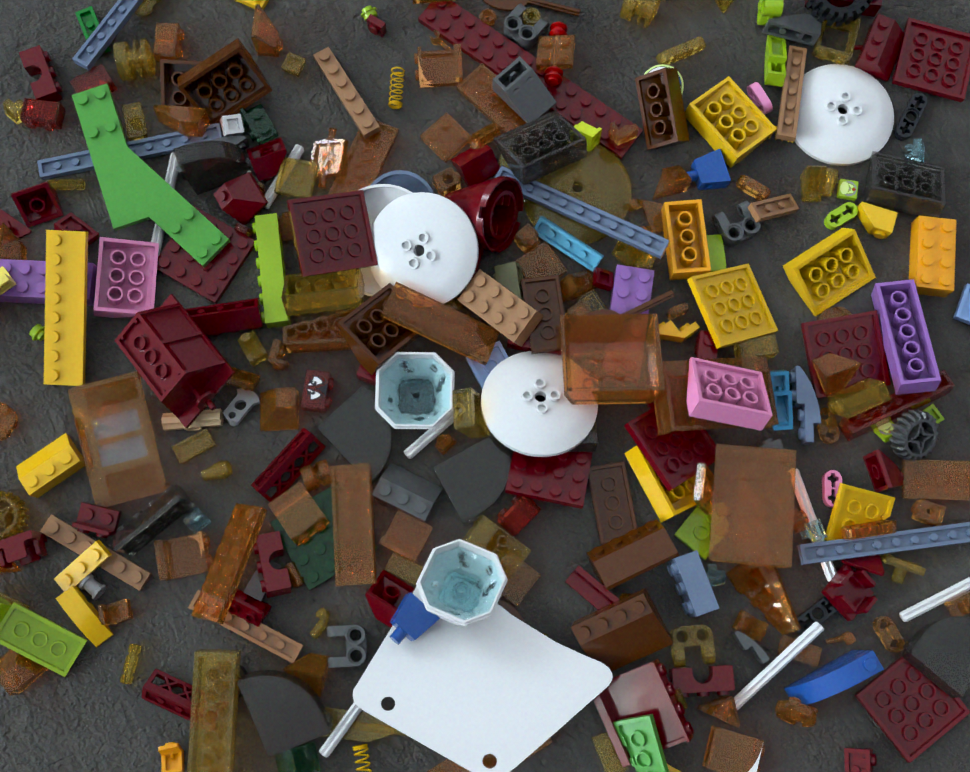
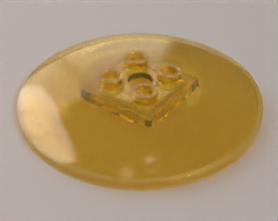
(603, 185)

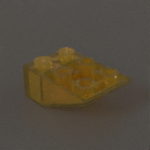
(494, 539)

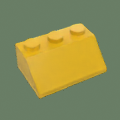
(50, 466)

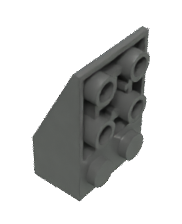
(523, 90)

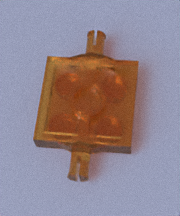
(330, 155)

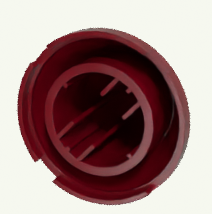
(492, 210)

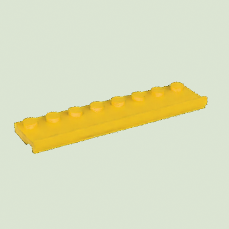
(65, 307)

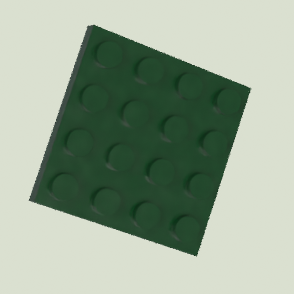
(316, 556)

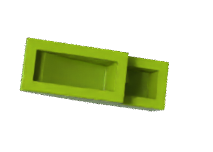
(775, 61)

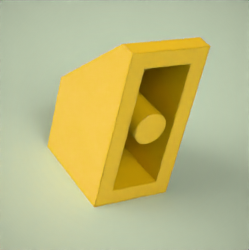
(876, 220)

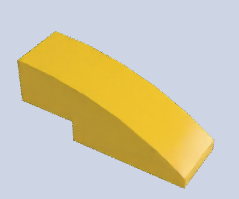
(84, 615)

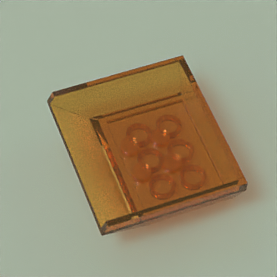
(611, 358)

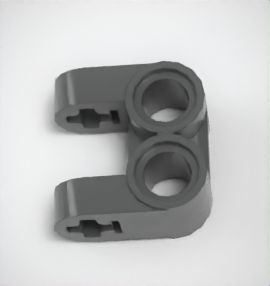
(521, 31)
(739, 229)
(351, 645)

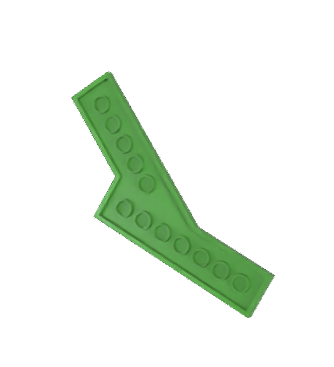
(134, 189)

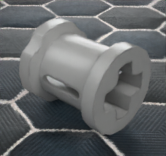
(92, 587)

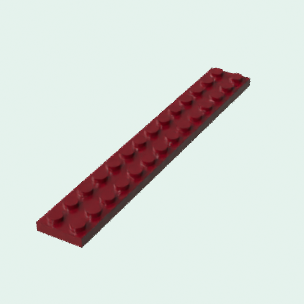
(498, 52)

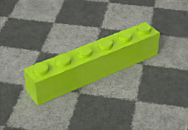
(271, 269)

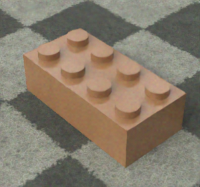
(500, 308)

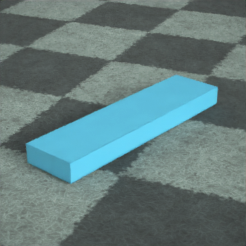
(568, 244)

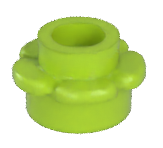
(367, 11)
(37, 332)

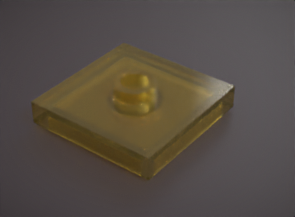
(296, 178)

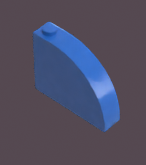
(835, 676)

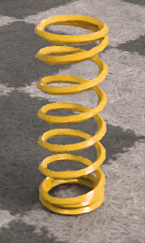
(395, 102)
(360, 747)

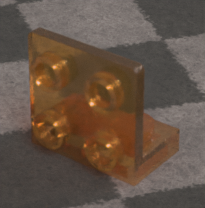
(406, 536)

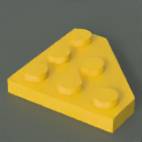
(857, 506)

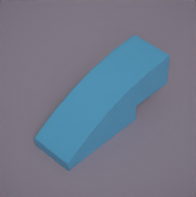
(783, 399)

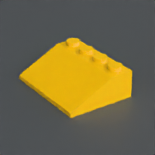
(729, 121)
(830, 270)
(664, 503)

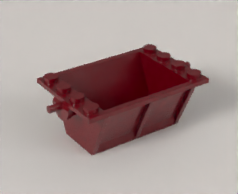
(175, 359)

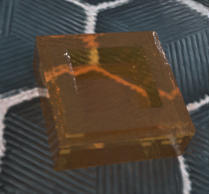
(677, 311)

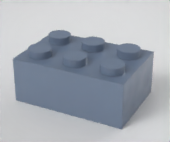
(692, 584)

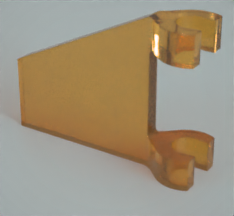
(652, 213)

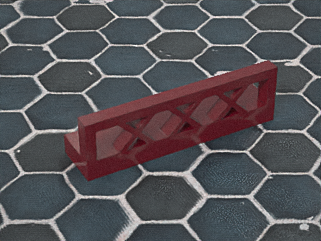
(285, 462)
(590, 588)
(166, 699)

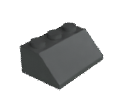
(407, 492)

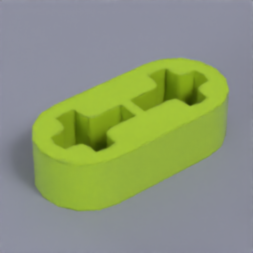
(838, 212)

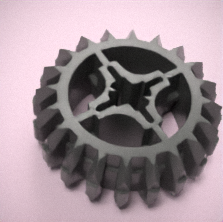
(914, 435)

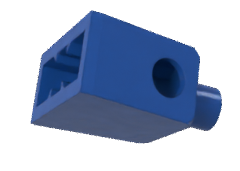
(710, 171)
(411, 619)

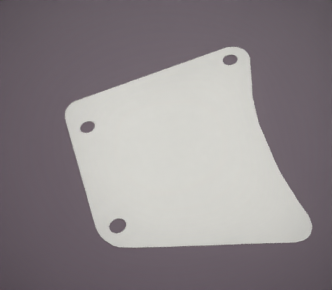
(480, 688)

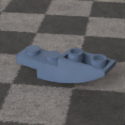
(804, 398)

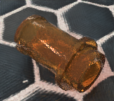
(294, 575)

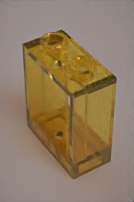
(837, 56)
(858, 398)
(464, 421)

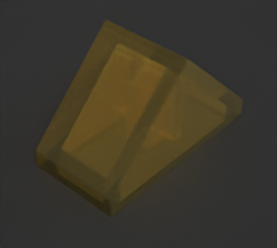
(812, 183)

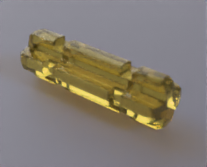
(67, 184)
(130, 664)

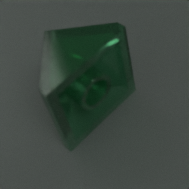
(299, 759)

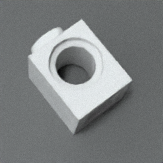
(232, 125)

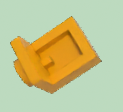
(171, 757)

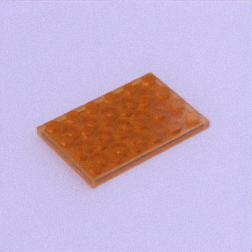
(753, 506)

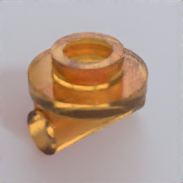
(444, 443)

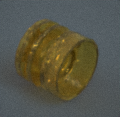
(642, 8)
(138, 59)

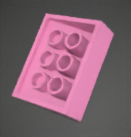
(125, 277)
(727, 394)

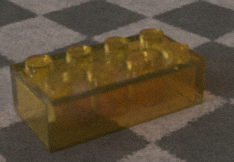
(322, 292)

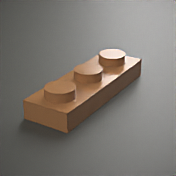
(773, 207)

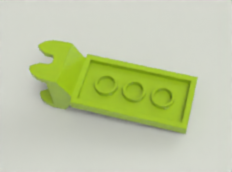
(38, 638)

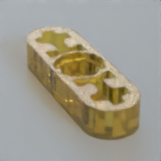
(681, 51)

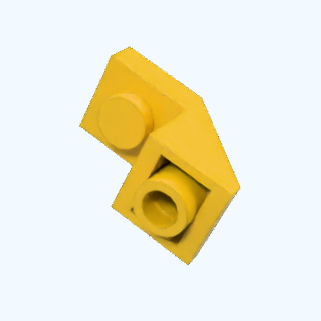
(670, 332)

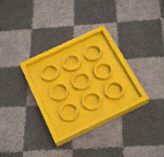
(732, 305)

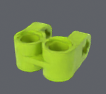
(769, 9)

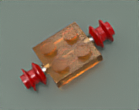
(555, 53)

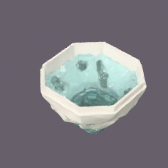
(410, 374)
(461, 568)

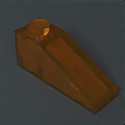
(185, 120)

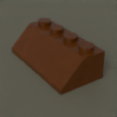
(662, 108)
(632, 554)

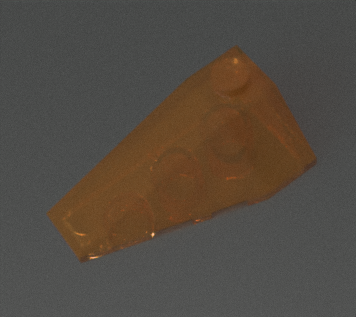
(765, 591)

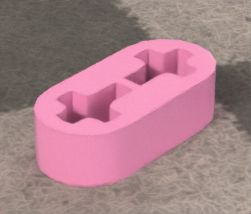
(759, 98)
(827, 486)

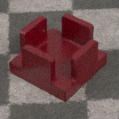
(26, 547)
(850, 592)

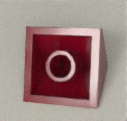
(476, 165)
(38, 204)

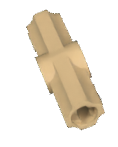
(206, 418)

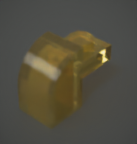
(632, 256)

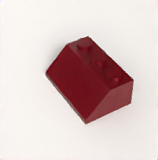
(880, 47)

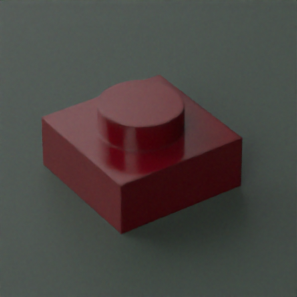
(376, 25)
(602, 279)

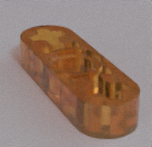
(868, 529)

